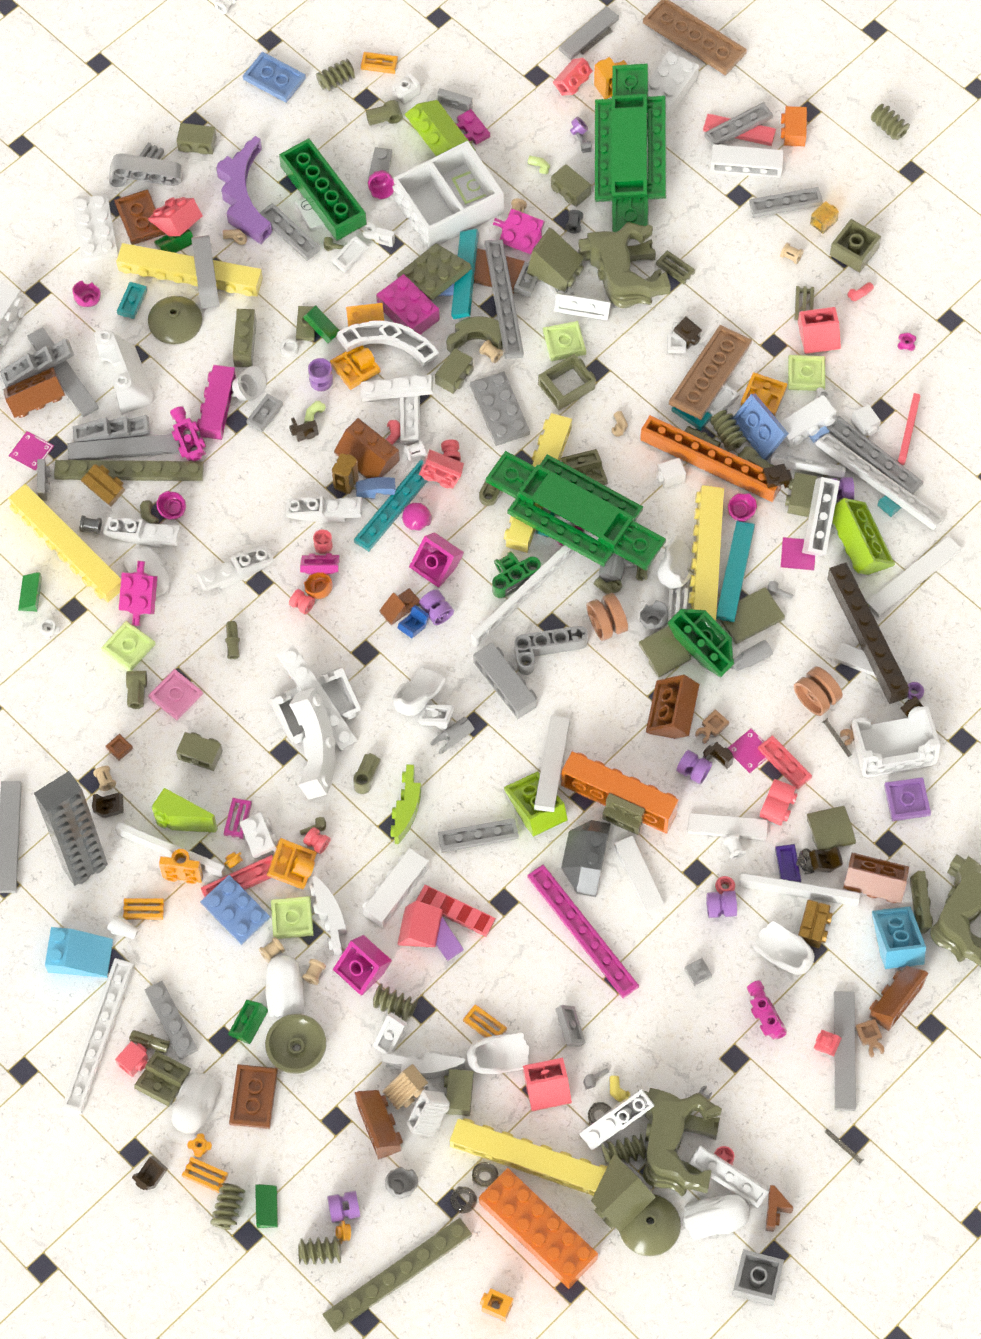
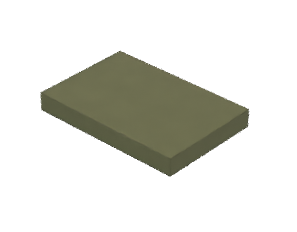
(754, 615)

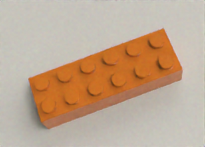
(597, 781)
(538, 1228)

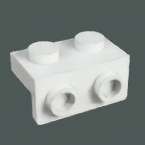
(259, 835)

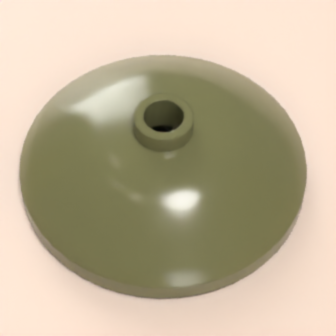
(175, 327)
(293, 1031)
(656, 1237)

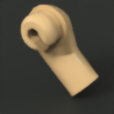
(235, 234)
(621, 425)

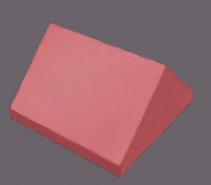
(420, 925)

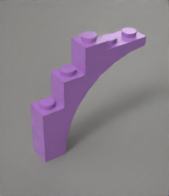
(234, 192)

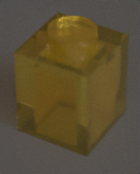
(824, 217)

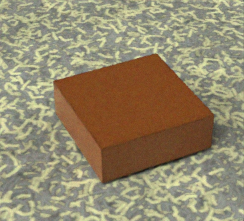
(119, 747)

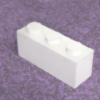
(808, 420)

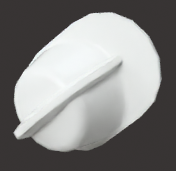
(249, 384)

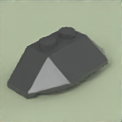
(585, 856)

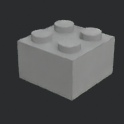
(758, 1277)

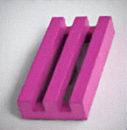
(234, 833)

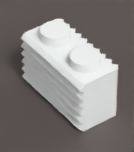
(428, 1113)

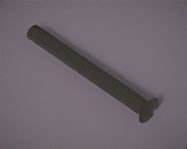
(596, 41)
(836, 736)
(844, 1146)

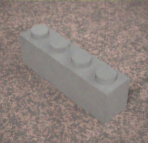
(504, 680)

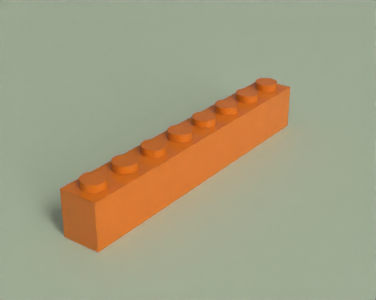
(707, 457)

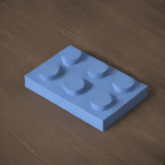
(274, 77)
(760, 426)
(235, 909)

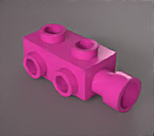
(187, 441)
(765, 1011)

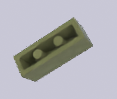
(244, 337)

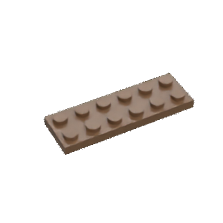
(694, 36)
(710, 372)

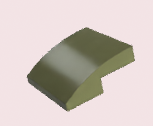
(587, 463)
(664, 651)
(623, 814)
(831, 828)
(162, 1078)

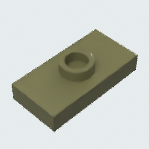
(304, 330)

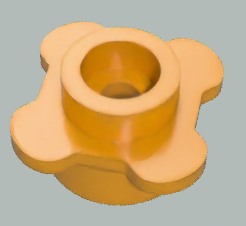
(233, 859)
(205, 1146)
(343, 1232)

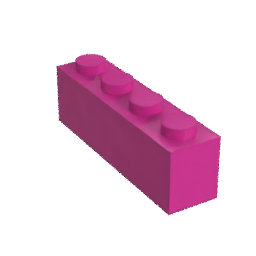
(217, 402)

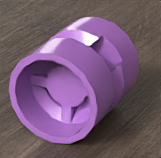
(320, 374)
(845, 489)
(436, 606)
(693, 766)
(721, 904)
(336, 1208)

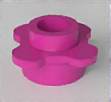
(906, 337)

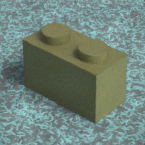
(196, 138)
(570, 185)
(454, 371)
(801, 494)
(199, 751)
(459, 1091)

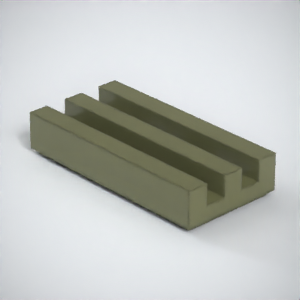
(673, 269)
(805, 291)

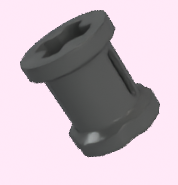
(574, 221)
(89, 524)

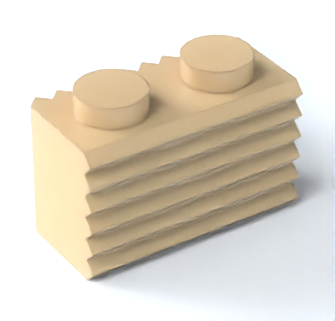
(405, 1087)

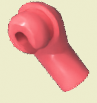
(864, 290)
(394, 427)

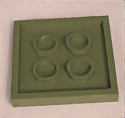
(435, 270)

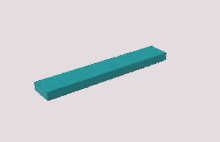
(464, 286)
(391, 509)
(735, 571)

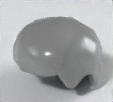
(654, 615)
(401, 1182)

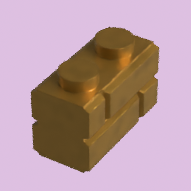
(345, 473)
(103, 485)
(814, 922)

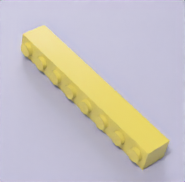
(182, 269)
(551, 443)
(66, 543)
(706, 549)
(526, 1156)

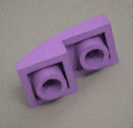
(447, 941)

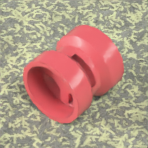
(451, 448)
(320, 538)
(302, 601)
(316, 840)
(725, 1153)

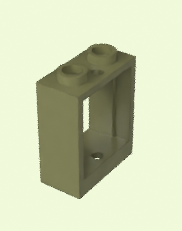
(572, 362)

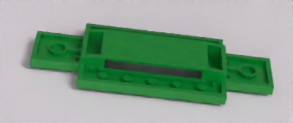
(623, 147)
(580, 502)

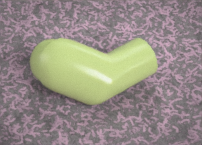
(542, 163)
(316, 407)

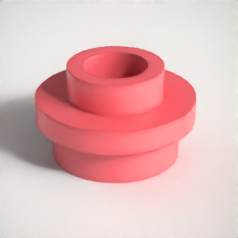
(724, 880)

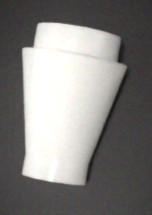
(122, 927)

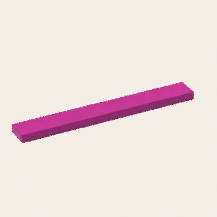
(583, 931)

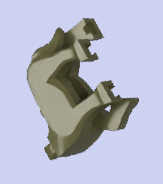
(612, 258)
(960, 911)
(664, 1135)

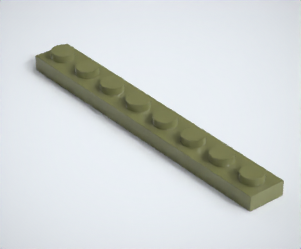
(132, 470)
(397, 1275)

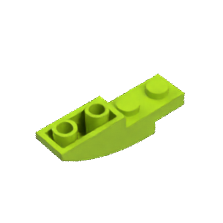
(407, 807)

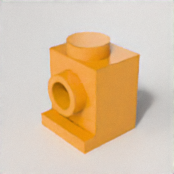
(496, 1297)

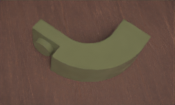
(475, 328)

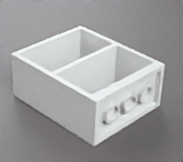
(434, 202)

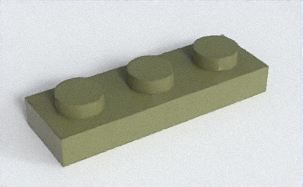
(921, 901)

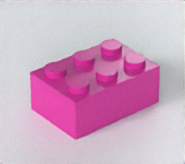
(408, 305)

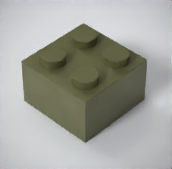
(855, 245)

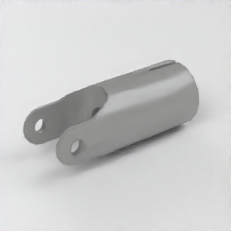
(752, 655)
(454, 734)

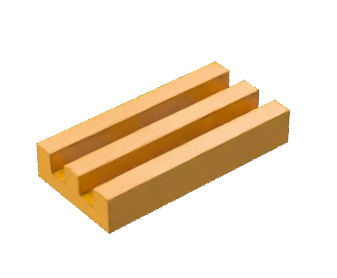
(379, 65)
(143, 901)
(503, 1029)
(189, 1167)

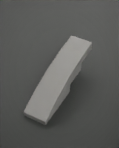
(40, 361)
(112, 429)

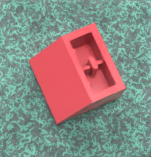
(176, 216)
(819, 330)
(441, 469)
(547, 1084)

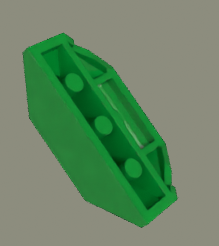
(703, 639)

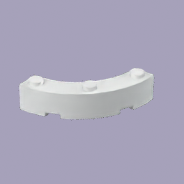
(391, 334)
(318, 743)

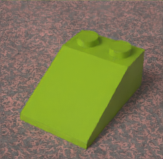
(523, 797)
(181, 815)

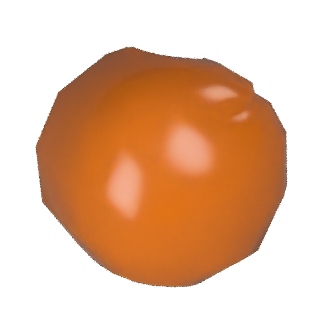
(318, 585)

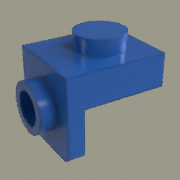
(414, 623)

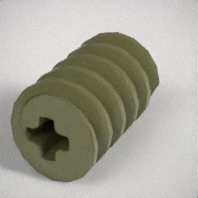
(335, 74)
(889, 122)
(727, 430)
(394, 1004)
(625, 1150)
(226, 1206)
(319, 1250)

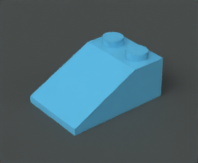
(898, 937)
(78, 953)

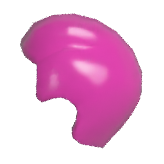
(381, 184)
(86, 294)
(171, 505)
(742, 507)
(416, 516)

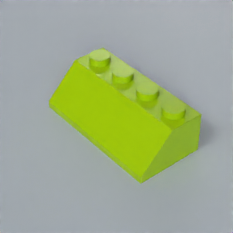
(435, 126)
(861, 537)

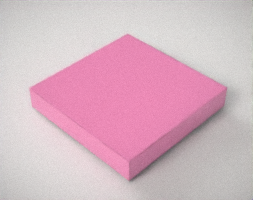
(175, 694)

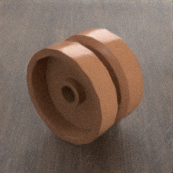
(607, 616)
(818, 691)

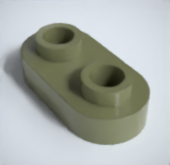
(489, 490)

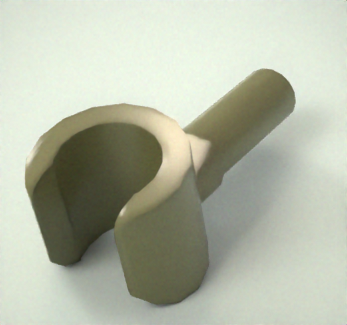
(329, 245)
(320, 824)

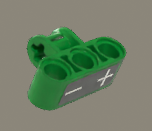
(509, 567)

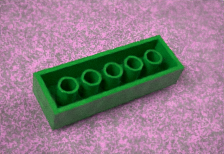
(322, 189)

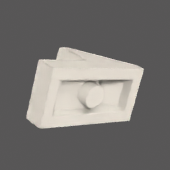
(437, 716)
(390, 1034)

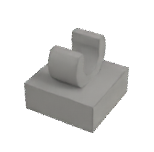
(698, 971)

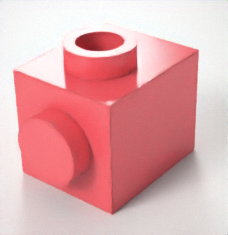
(132, 1058)

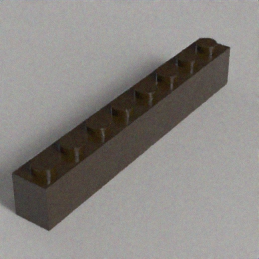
(868, 633)

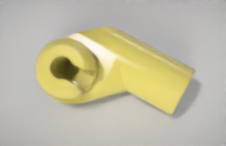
(615, 1090)

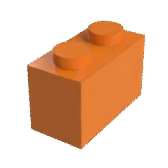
(794, 126)

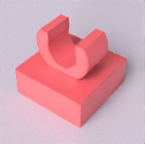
(827, 1042)

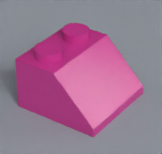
(436, 559)
(362, 964)

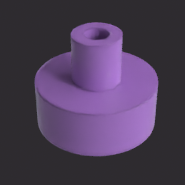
(578, 126)

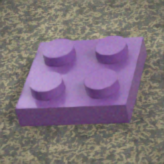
(907, 799)

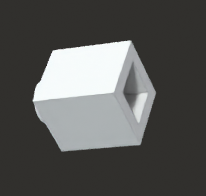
(866, 420)
(671, 473)

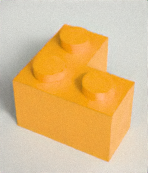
(603, 76)

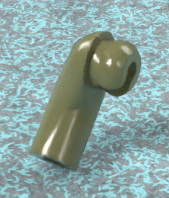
(145, 511)
(608, 587)

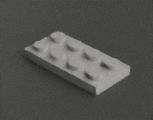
(500, 408)

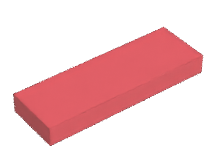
(784, 762)

